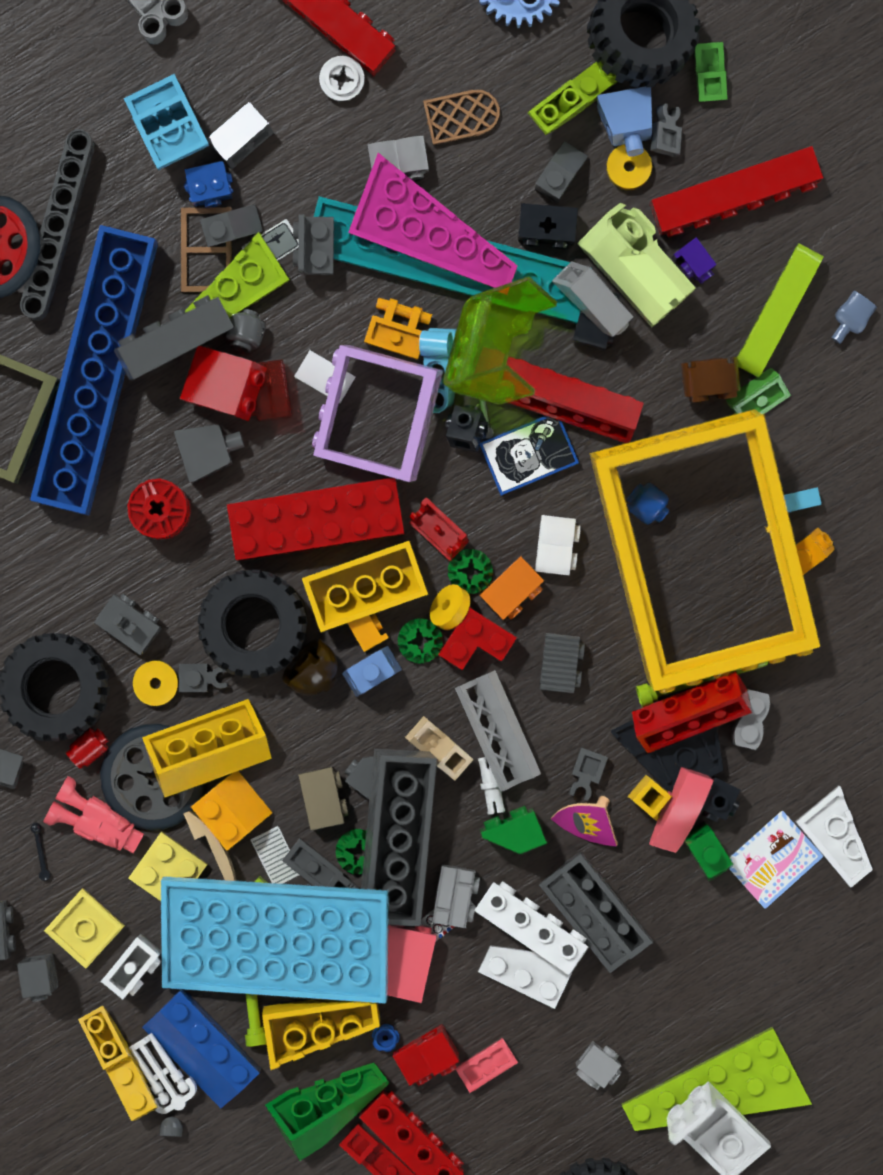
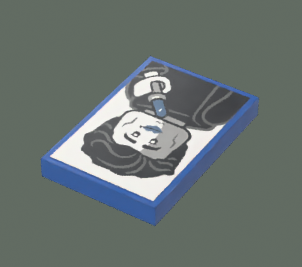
(528, 453)

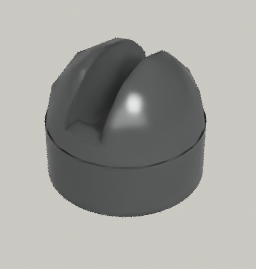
(171, 1127)

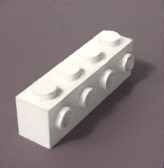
(532, 928)

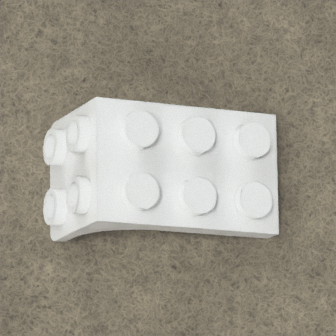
(716, 1131)

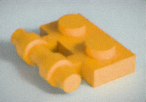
(395, 336)

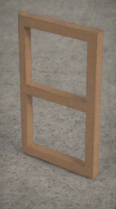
(184, 249)

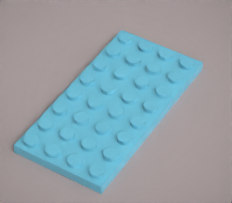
(274, 939)

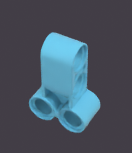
(436, 348)

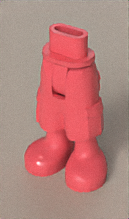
(97, 821)

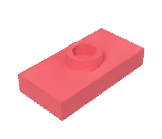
(486, 1065)

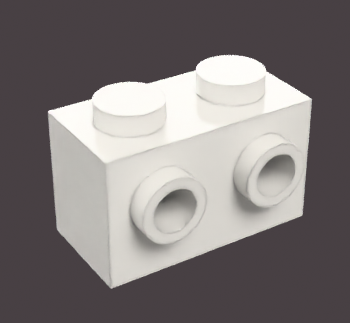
(131, 966)

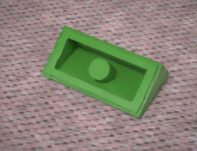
(760, 394)

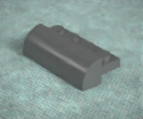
(596, 912)

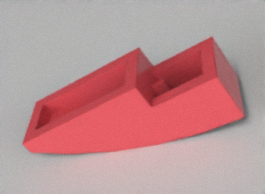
(681, 810)

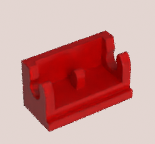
(438, 529)

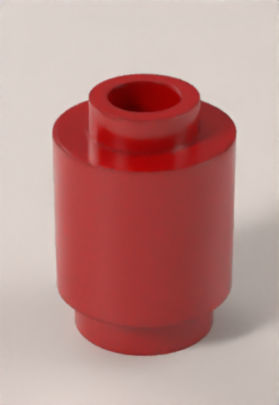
(87, 748)

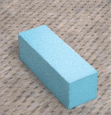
(802, 499)

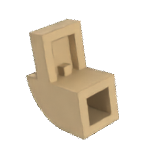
(449, 755)

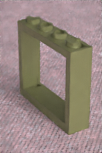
(35, 419)

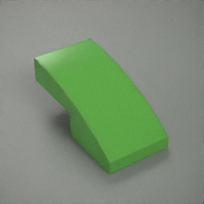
(710, 71)

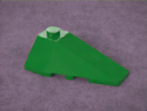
(317, 1113)

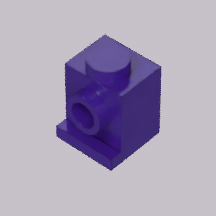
(695, 261)

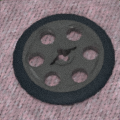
(124, 801)

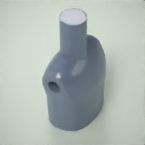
(853, 316)

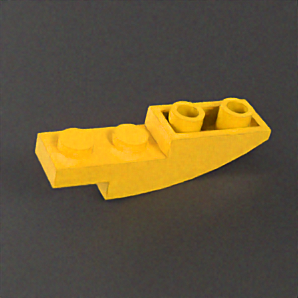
(118, 1062)

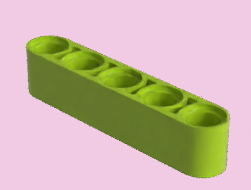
(779, 310)

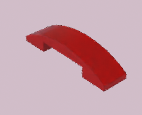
(373, 1153)

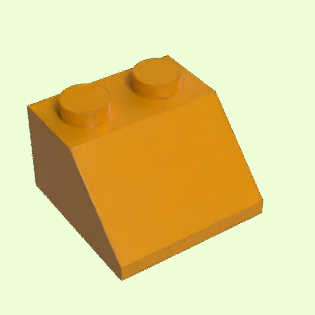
(231, 810)

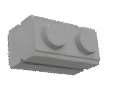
(454, 896)

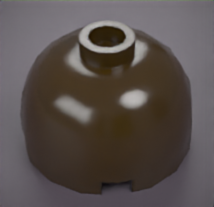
(313, 670)

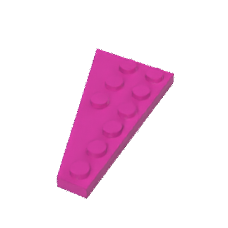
(414, 223)

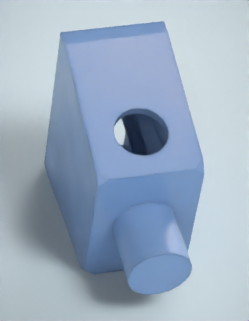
(627, 117)
(371, 671)

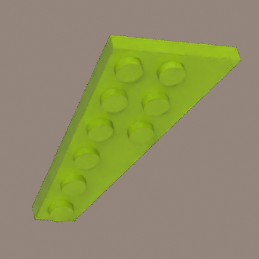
(750, 1076)

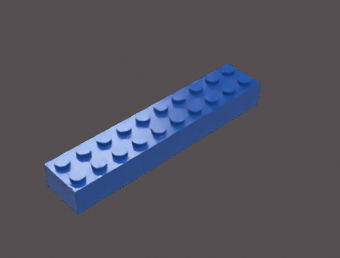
(92, 370)

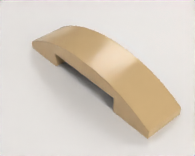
(222, 857)

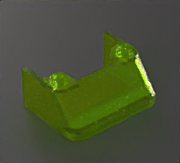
(485, 337)

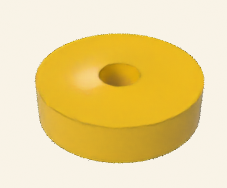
(622, 178)
(449, 607)
(167, 689)

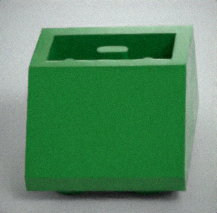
(517, 833)

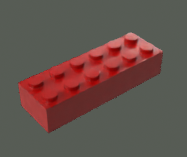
(315, 519)

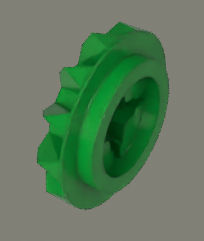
(480, 562)
(431, 648)
(344, 857)

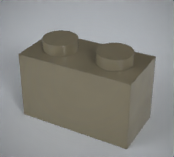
(322, 797)

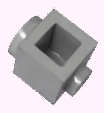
(598, 1066)

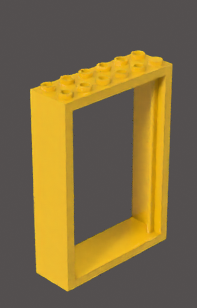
(745, 656)

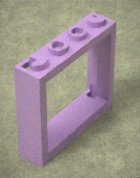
(420, 423)

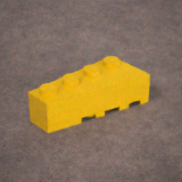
(313, 1025)

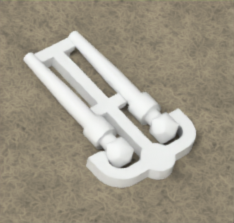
(178, 1101)

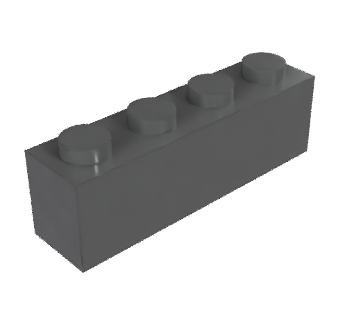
(172, 338)

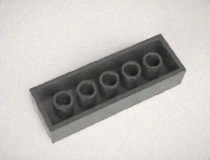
(399, 830)

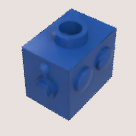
(208, 184)

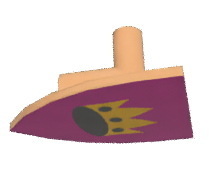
(588, 821)

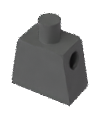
(206, 450)

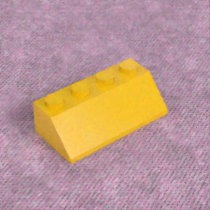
(364, 586)
(207, 748)

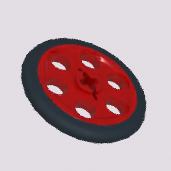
(26, 256)

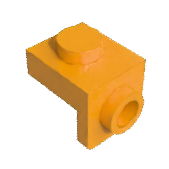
(814, 549)

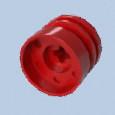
(176, 509)

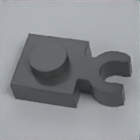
(665, 135)
(196, 678)
(588, 768)

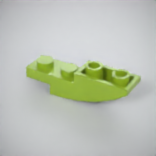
(572, 98)

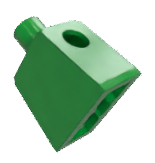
(707, 851)

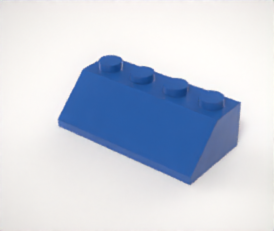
(202, 1048)

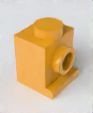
(367, 631)

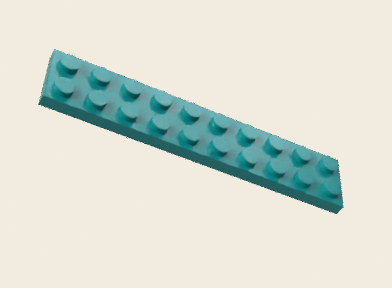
(373, 256)

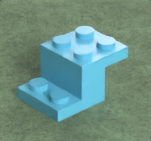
(166, 122)

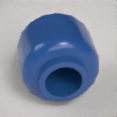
(648, 503)

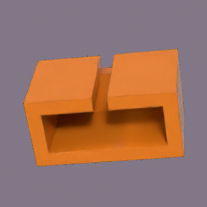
(512, 588)

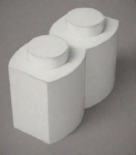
(556, 545)

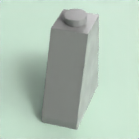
(593, 298)

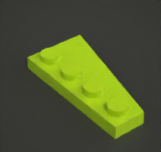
(247, 278)

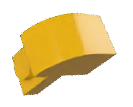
(649, 796)

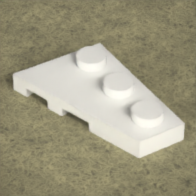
(836, 837)
(525, 973)

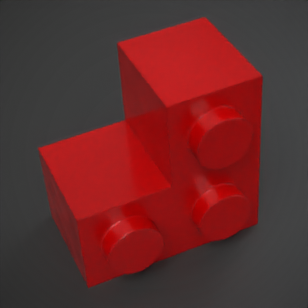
(476, 632)
(427, 1055)

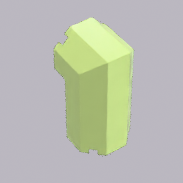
(635, 264)

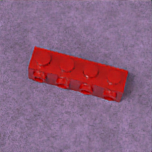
(691, 712)
(408, 1138)

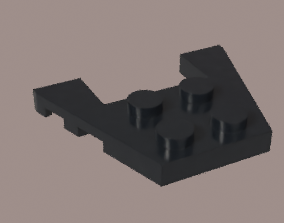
(695, 753)

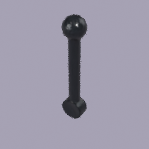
(45, 874)

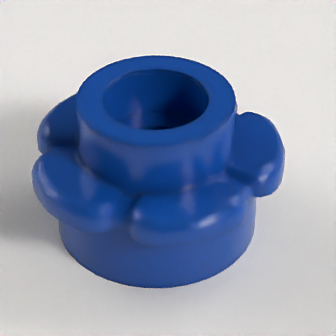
(379, 1043)

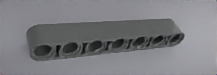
(57, 211)

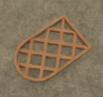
(444, 99)

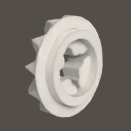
(333, 68)

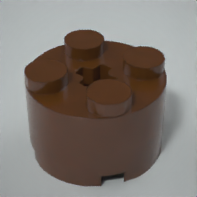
(711, 378)

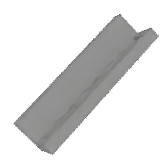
(502, 728)

